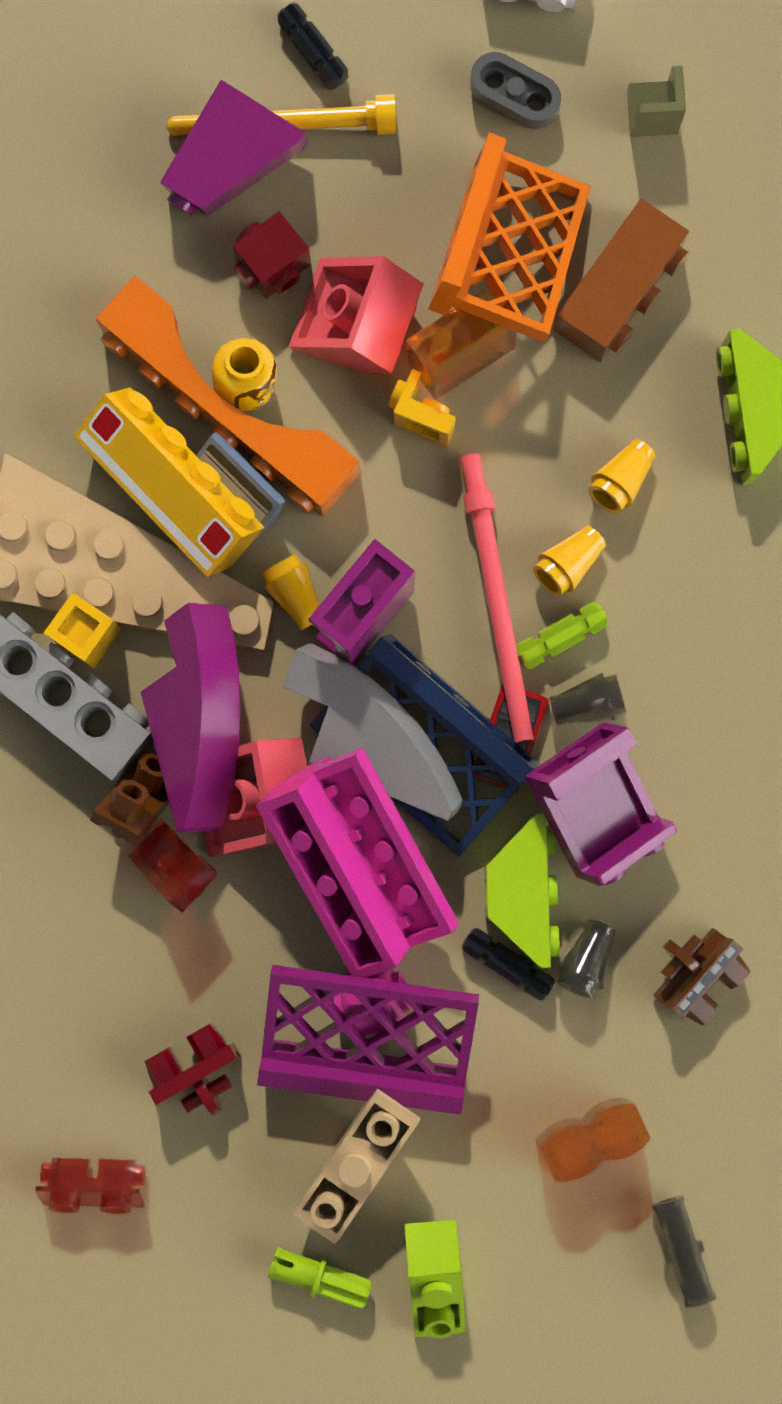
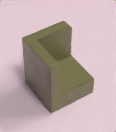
(657, 106)

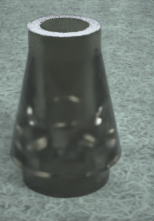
(589, 701)
(587, 962)

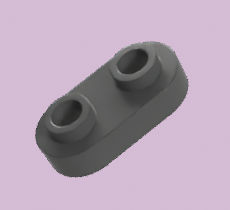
(518, 88)

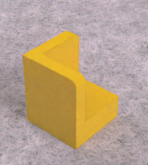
(83, 630)

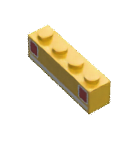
(168, 480)

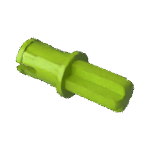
(319, 1278)

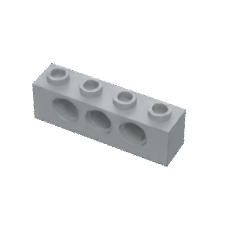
(110, 753)

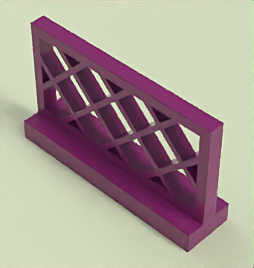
(359, 1072)

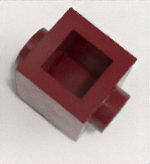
(270, 256)

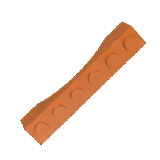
(303, 460)

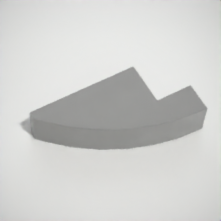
(373, 719)

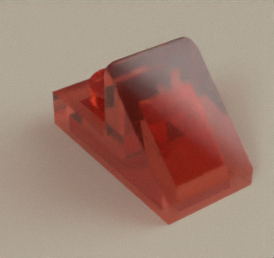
(173, 866)

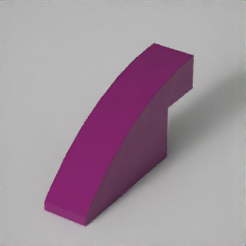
(197, 716)

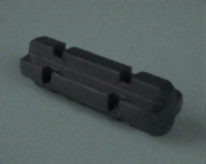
(312, 46)
(508, 964)

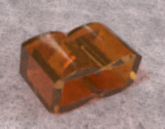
(604, 1133)

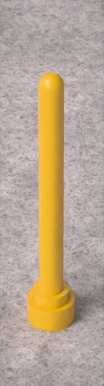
(376, 115)

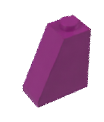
(229, 151)

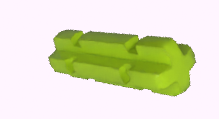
(561, 635)

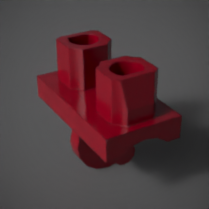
(170, 1078)

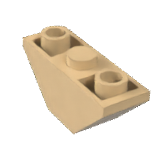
(356, 1165)

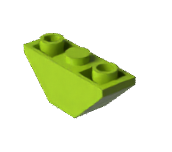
(752, 402)
(522, 891)

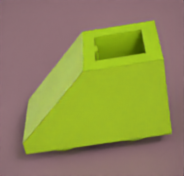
(435, 1278)

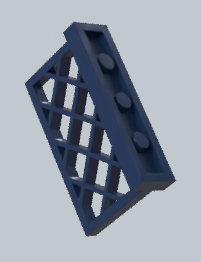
(460, 720)

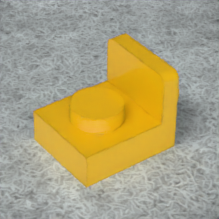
(425, 419)

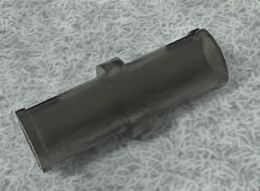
(684, 1251)

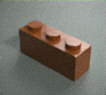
(622, 281)

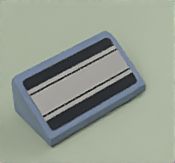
(242, 480)

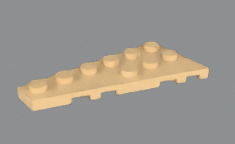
(68, 544)

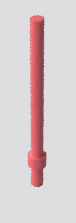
(479, 506)

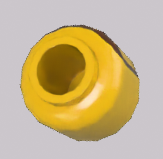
(244, 373)

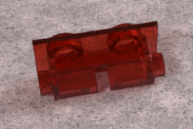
(71, 1186)

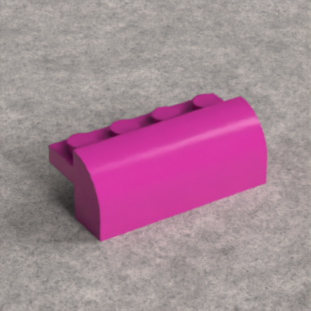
(356, 862)

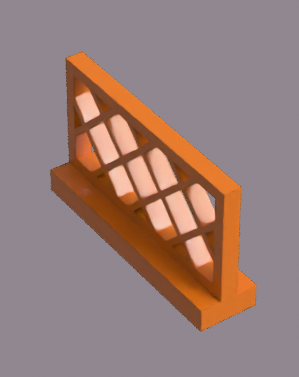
(470, 237)

